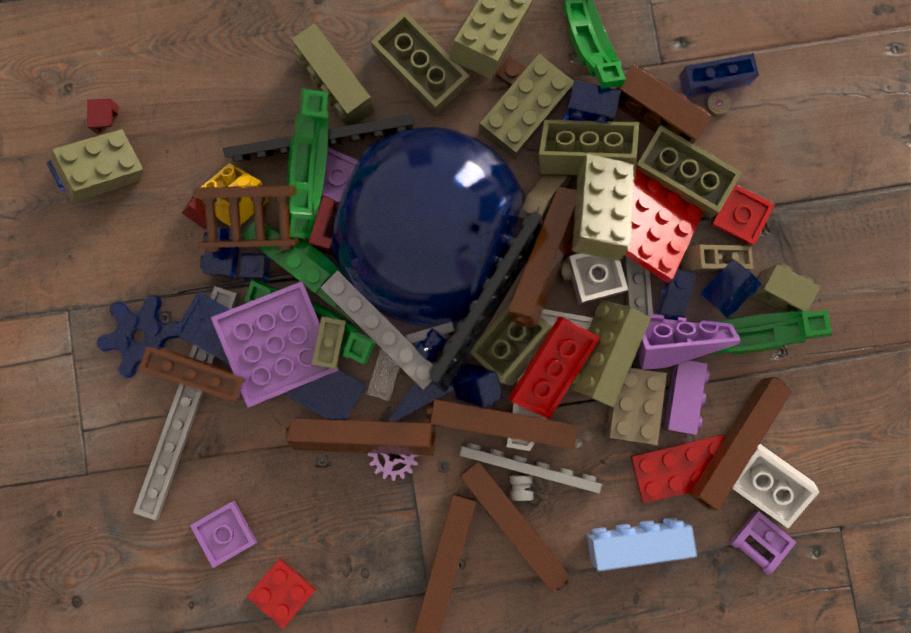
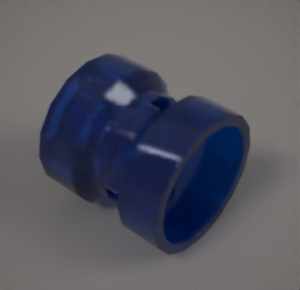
(431, 345)

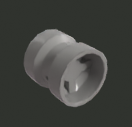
(521, 487)

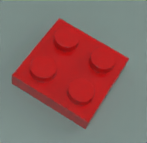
(743, 215)
(281, 593)

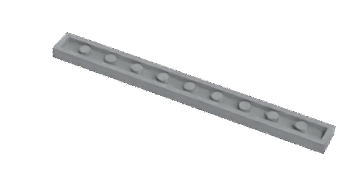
(175, 432)

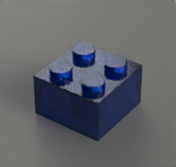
(591, 103)

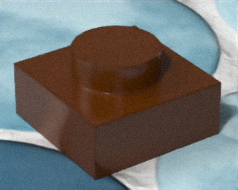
(510, 71)

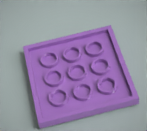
(272, 343)

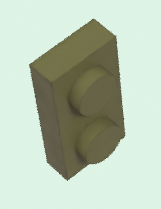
(328, 342)

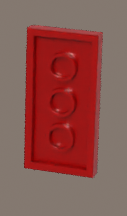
(554, 367)
(673, 468)

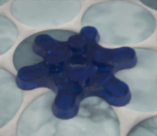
(128, 323)

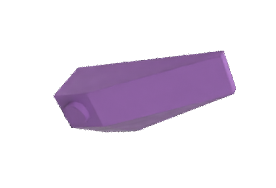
(678, 341)

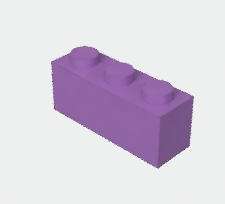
(686, 397)

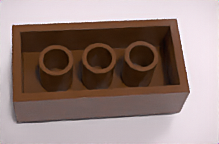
(655, 104)

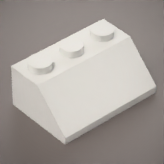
(775, 486)

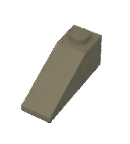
(542, 195)
(715, 257)

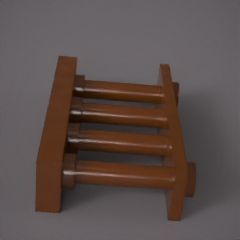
(233, 196)
(192, 373)

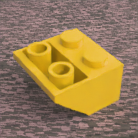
(233, 176)

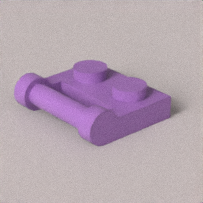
(768, 536)

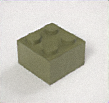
(785, 289)

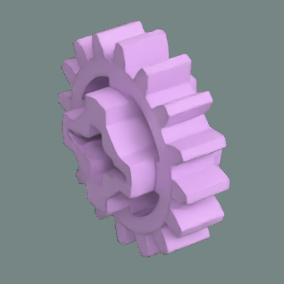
(387, 468)

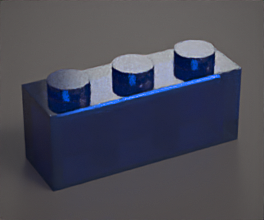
(718, 75)

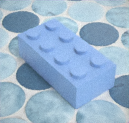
(640, 544)

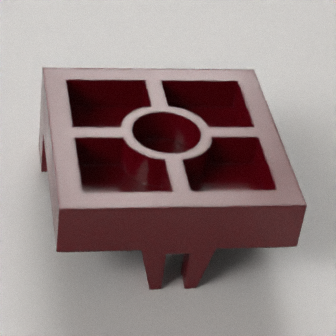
(323, 226)

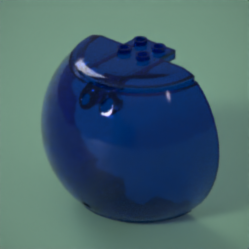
(425, 223)

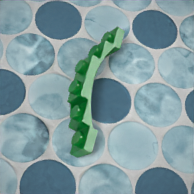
(593, 43)
(307, 161)
(302, 262)
(777, 329)
(353, 344)

